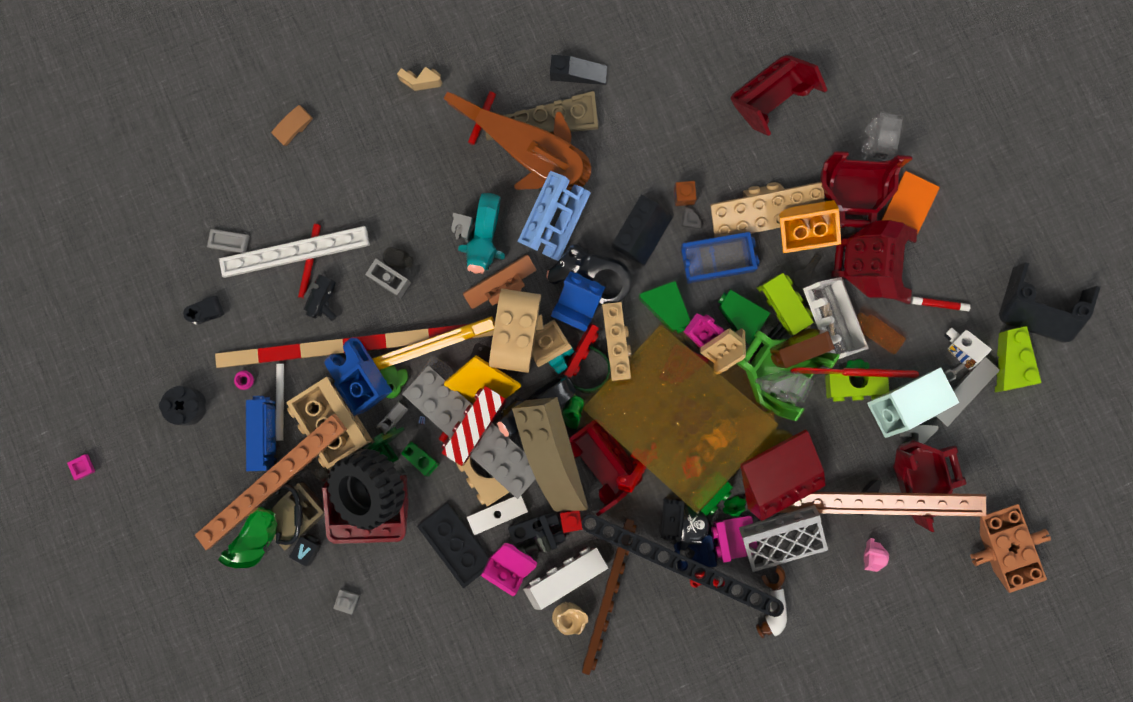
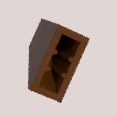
(801, 347)

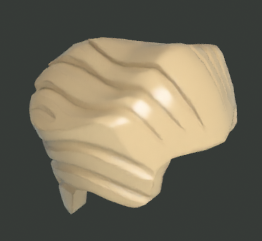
(569, 618)

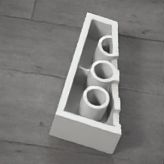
(565, 578)

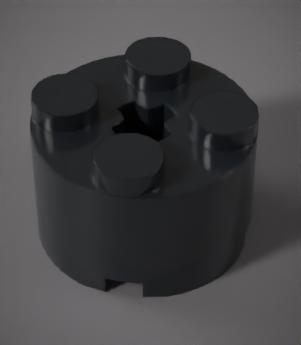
(172, 404)

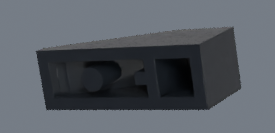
(577, 70)

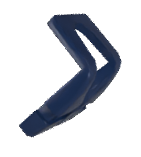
(703, 553)

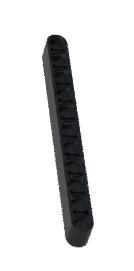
(691, 566)

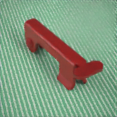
(628, 482)

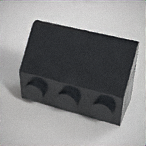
(642, 230)

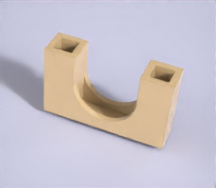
(488, 488)

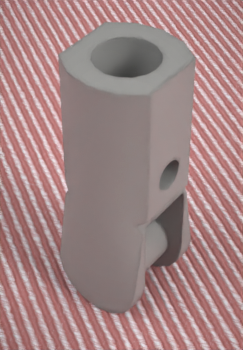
(394, 415)

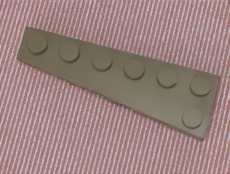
(577, 111)

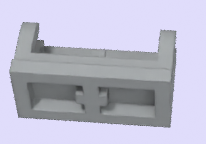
(465, 227)

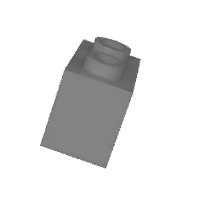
(388, 278)

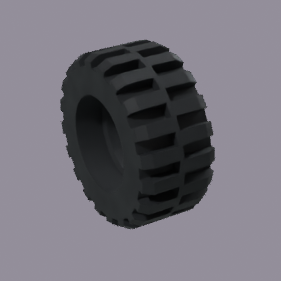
(380, 479)

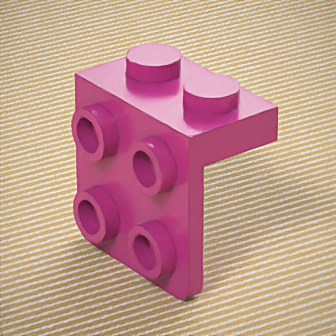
(729, 538)
(508, 568)

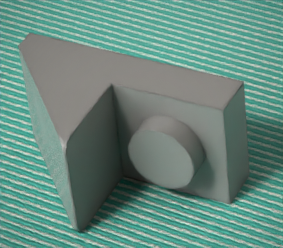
(920, 433)

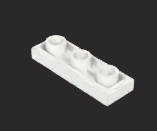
(486, 519)

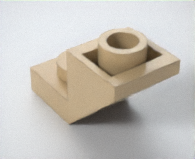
(426, 79)

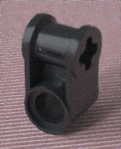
(207, 309)

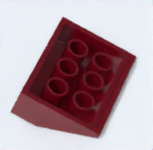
(782, 475)

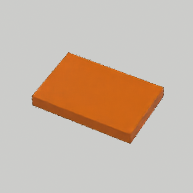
(911, 201)

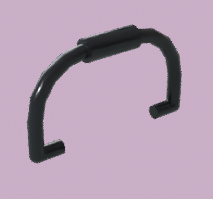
(297, 517)

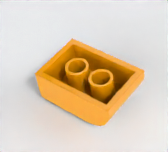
(810, 226)

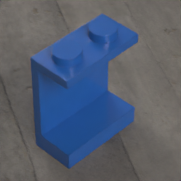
(578, 301)

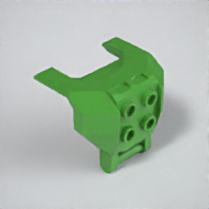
(763, 365)

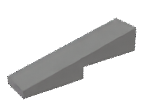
(968, 389)

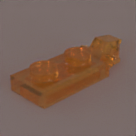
(880, 333)

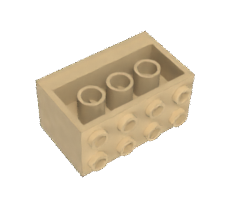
(330, 402)

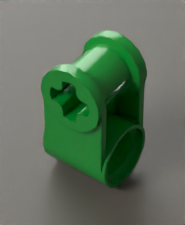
(572, 412)

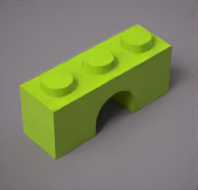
(839, 387)

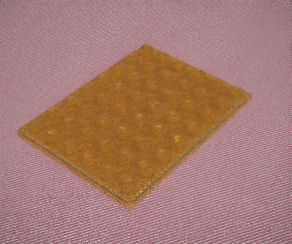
(681, 419)

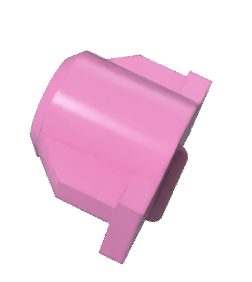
(875, 556)

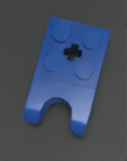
(357, 377)

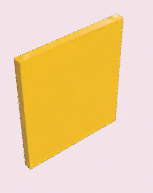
(477, 375)

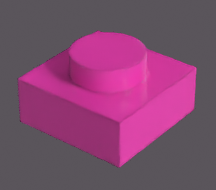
(81, 467)

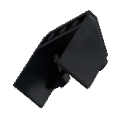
(1021, 309)

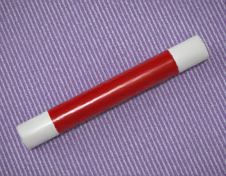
(940, 303)

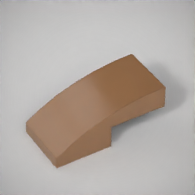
(291, 124)

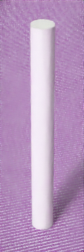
(279, 402)

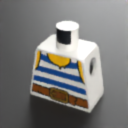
(967, 348)

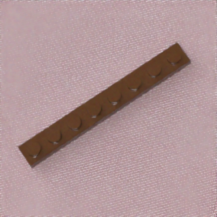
(607, 604)

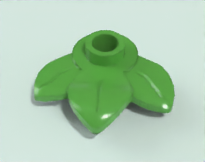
(394, 378)

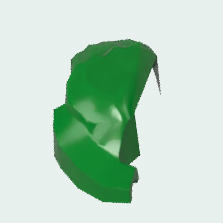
(248, 546)

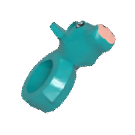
(480, 249)

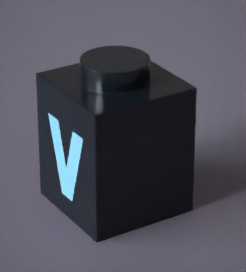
(305, 549)

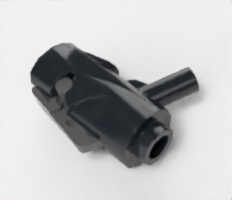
(318, 296)

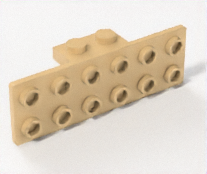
(761, 208)

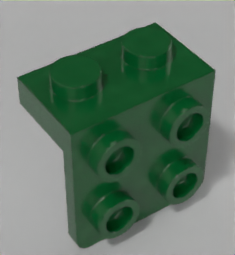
(382, 441)

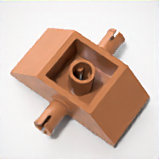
(1019, 565)

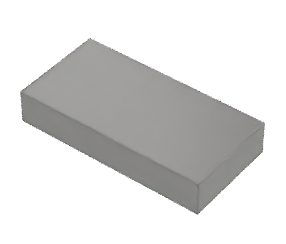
(228, 241)

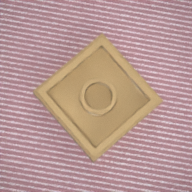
(549, 344)

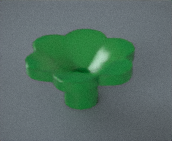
(858, 363)
(734, 506)

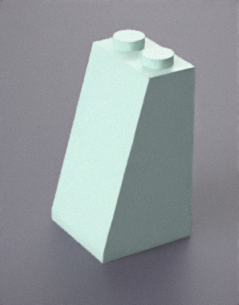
(913, 403)

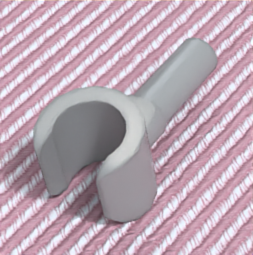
(951, 374)

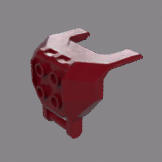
(860, 185)
(876, 259)
(925, 471)

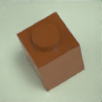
(685, 193)

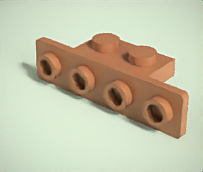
(506, 278)

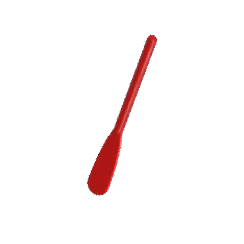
(859, 372)

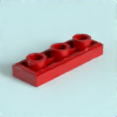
(581, 351)

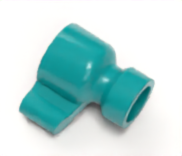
(559, 363)

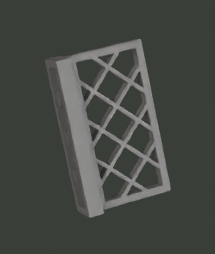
(780, 526)

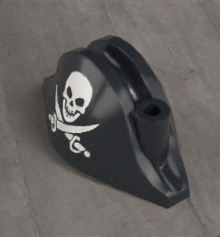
(694, 527)

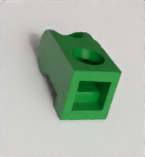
(420, 459)

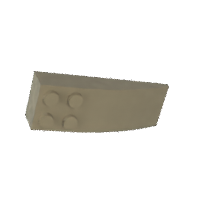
(550, 453)

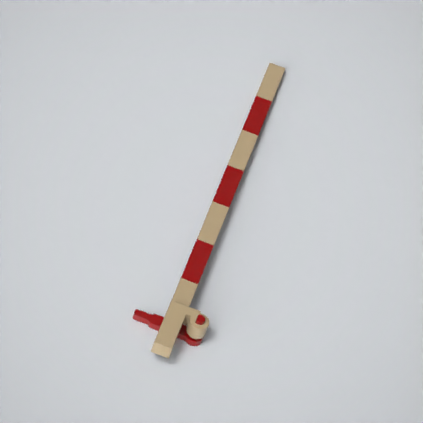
(329, 347)

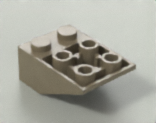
(311, 513)

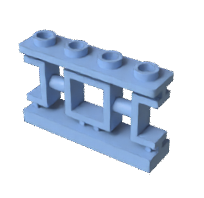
(544, 211)

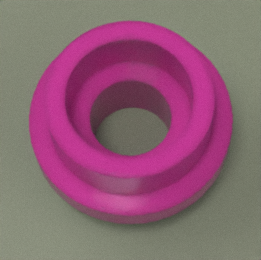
(238, 380)

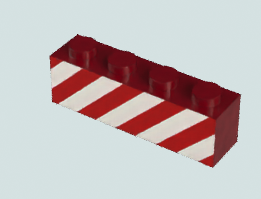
(474, 425)

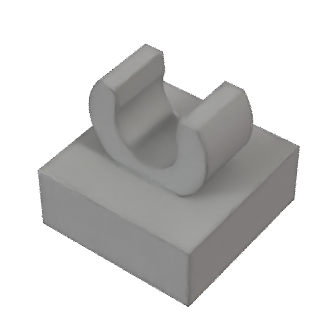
(346, 601)

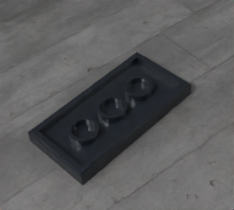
(455, 544)

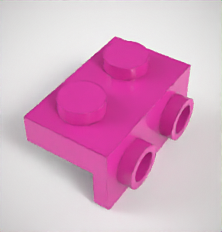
(702, 329)

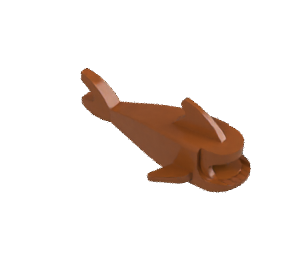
(530, 145)

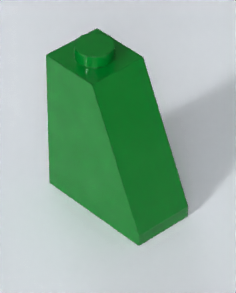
(667, 306)
(742, 314)

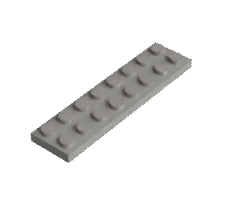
(494, 451)

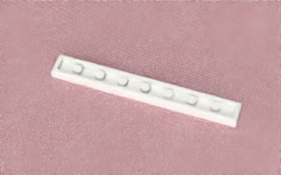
(294, 251)

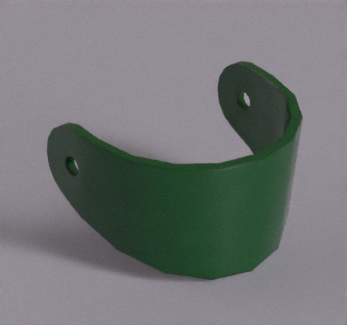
(593, 390)

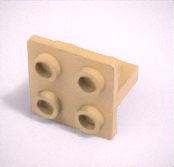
(725, 349)

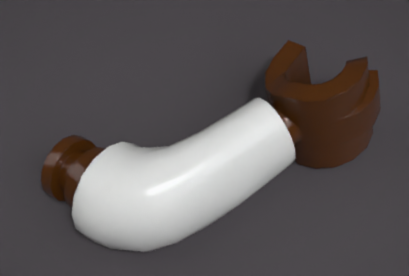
(774, 625)

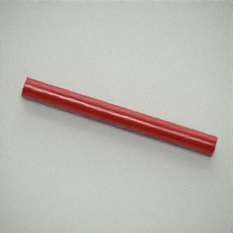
(308, 265)

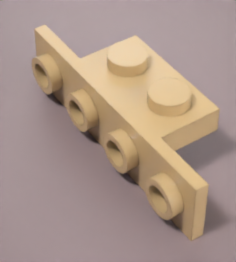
(616, 341)

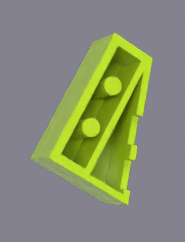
(786, 303)
(1016, 360)

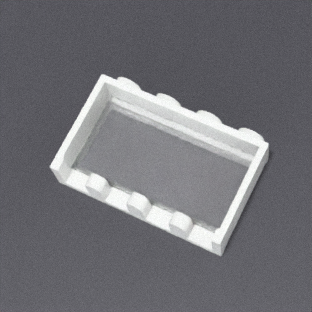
(835, 314)

